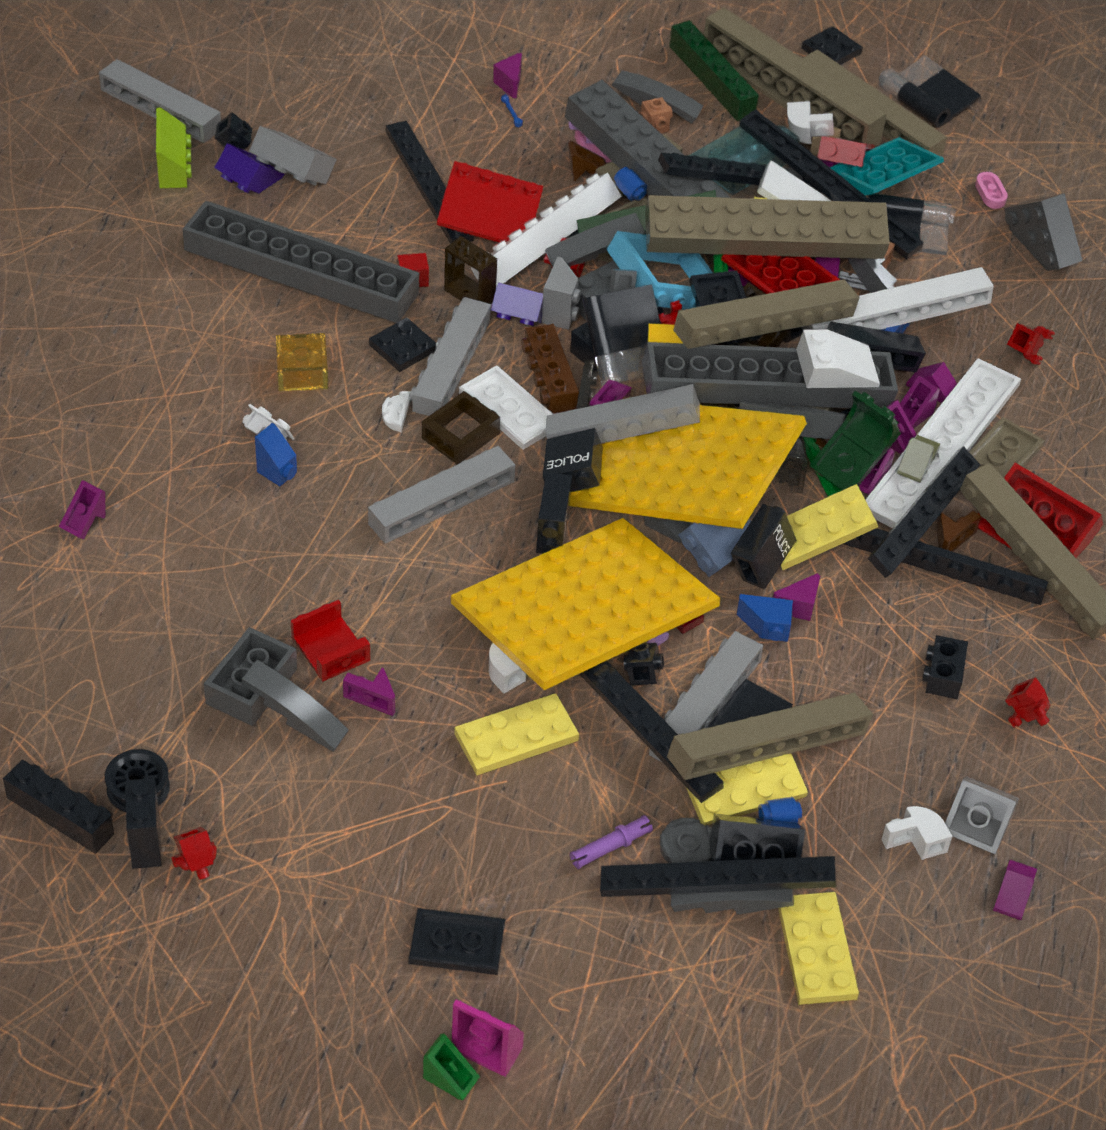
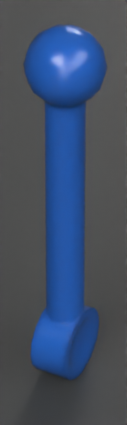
(517, 121)

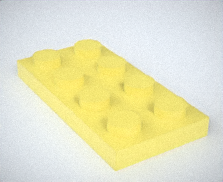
(828, 524)
(516, 734)
(752, 785)
(818, 949)

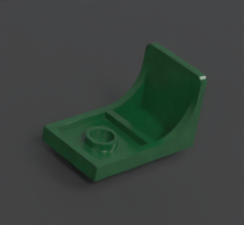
(857, 443)

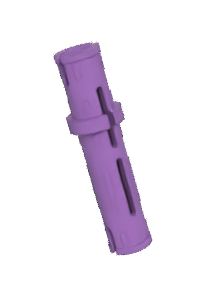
(620, 837)

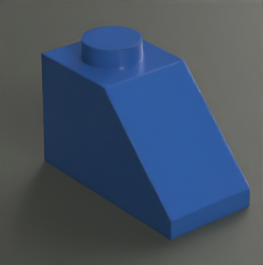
(275, 456)
(766, 616)

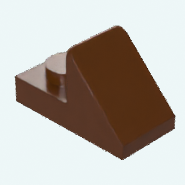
(583, 160)
(954, 534)

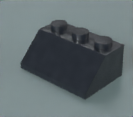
(754, 838)

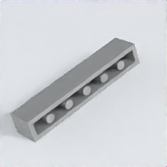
(149, 93)
(451, 356)
(630, 415)
(441, 494)
(715, 686)

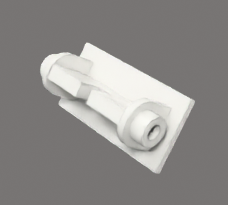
(261, 418)

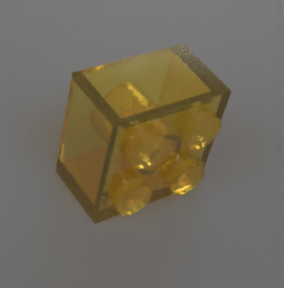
(302, 362)

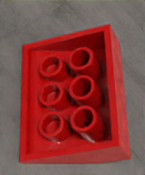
(487, 202)
(779, 272)
(1064, 515)

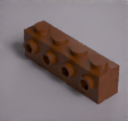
(550, 368)

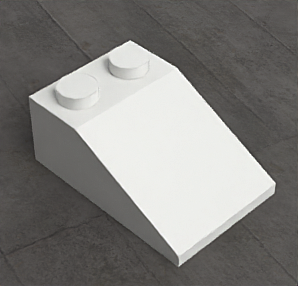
(835, 361)

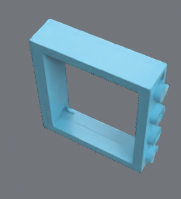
(631, 249)

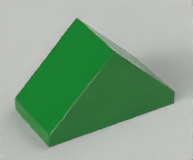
(448, 1068)

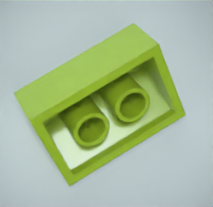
(172, 151)

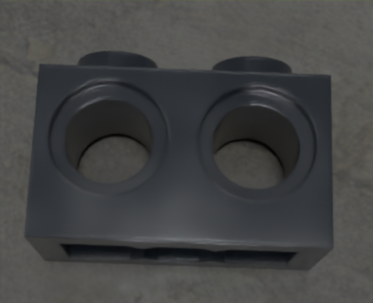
(946, 666)

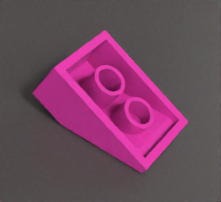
(485, 1038)

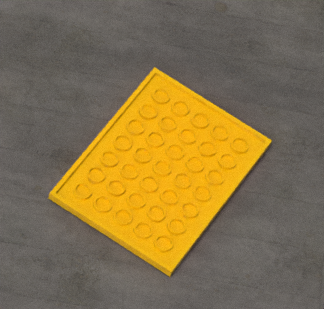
(695, 471)
(584, 602)

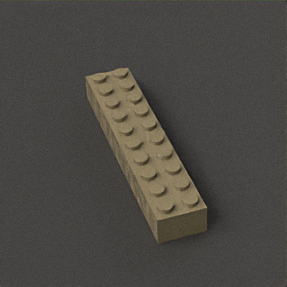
(792, 79)
(766, 227)

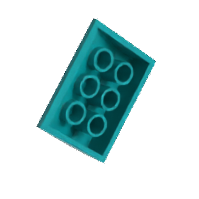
(888, 166)

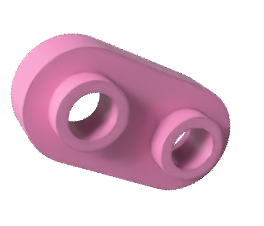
(991, 190)

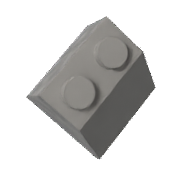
(561, 296)
(981, 814)

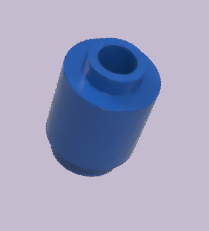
(630, 184)
(781, 810)

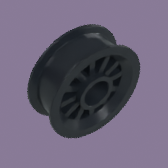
(135, 765)

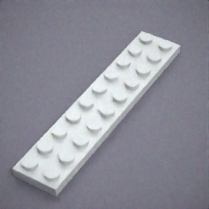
(953, 425)

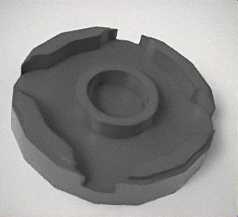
(685, 841)

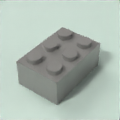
(292, 156)

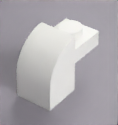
(808, 125)
(503, 670)
(920, 827)

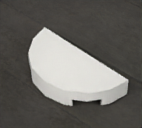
(395, 410)

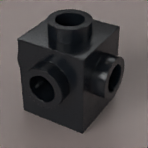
(234, 132)
(644, 664)

